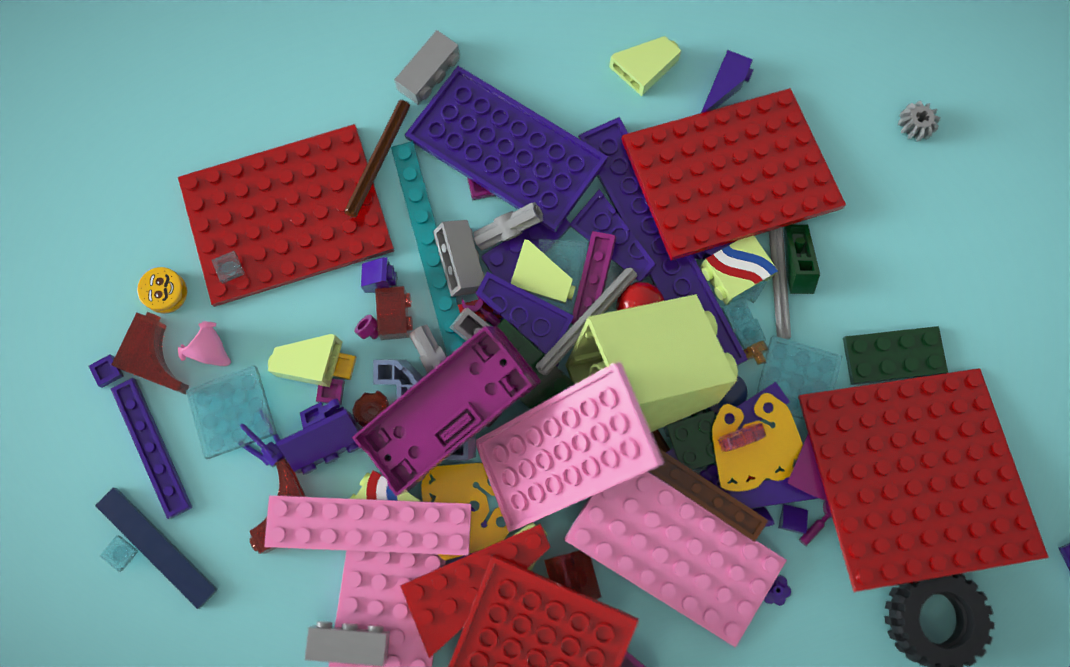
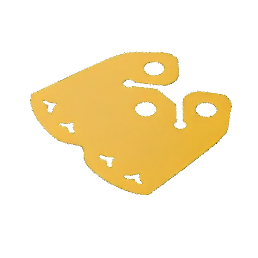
(761, 457)
(455, 485)

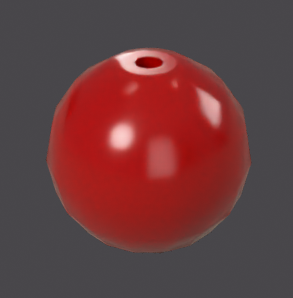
(639, 294)

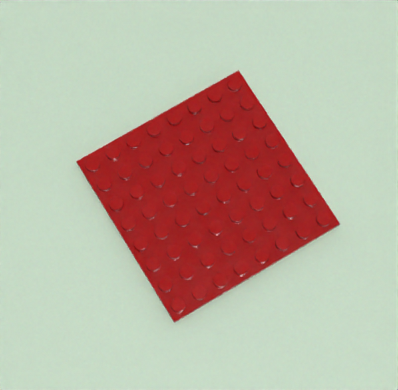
(920, 479)

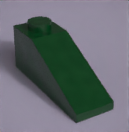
(800, 260)

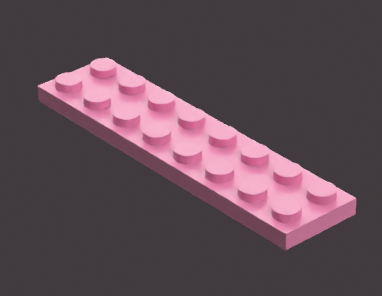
(368, 525)

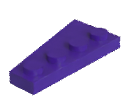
(601, 217)
(504, 257)
(531, 316)

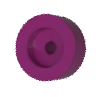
(367, 327)

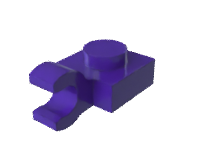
(319, 412)

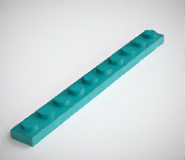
(423, 227)

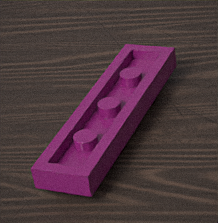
(594, 272)

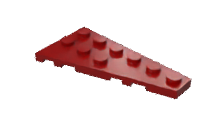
(446, 595)

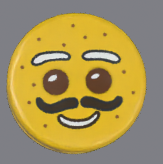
(162, 290)

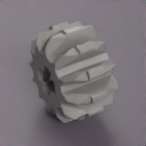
(919, 121)

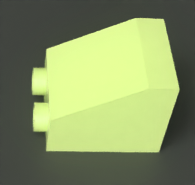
(666, 354)

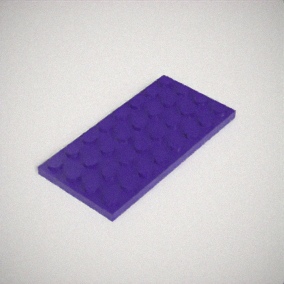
(506, 147)

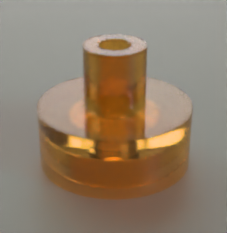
(756, 351)

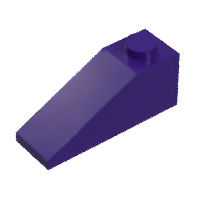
(729, 79)

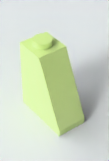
(645, 63)
(541, 276)
(307, 360)

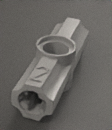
(508, 226)
(430, 353)

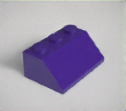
(320, 442)

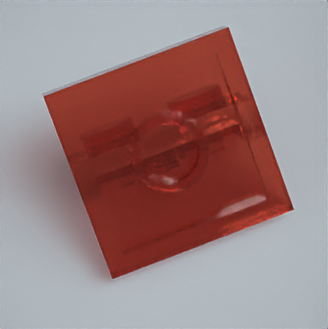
(574, 571)

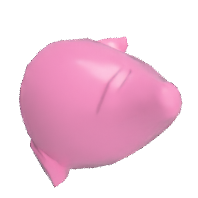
(205, 347)

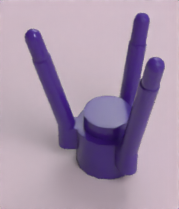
(270, 452)

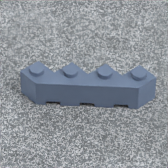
(406, 376)

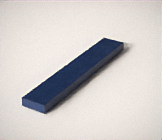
(156, 548)

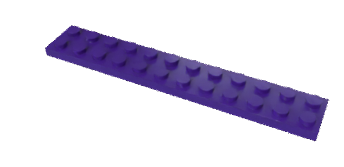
(672, 278)

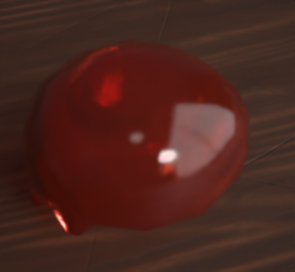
(369, 407)

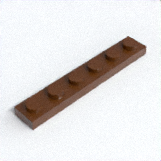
(709, 496)

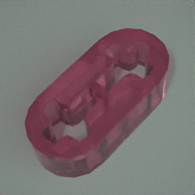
(742, 437)

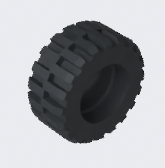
(971, 622)

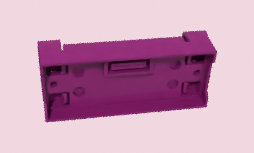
(446, 408)

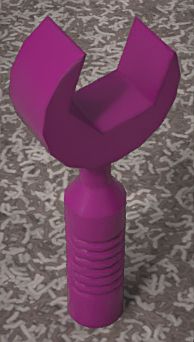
(489, 316)
(817, 526)

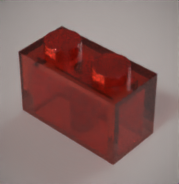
(392, 313)

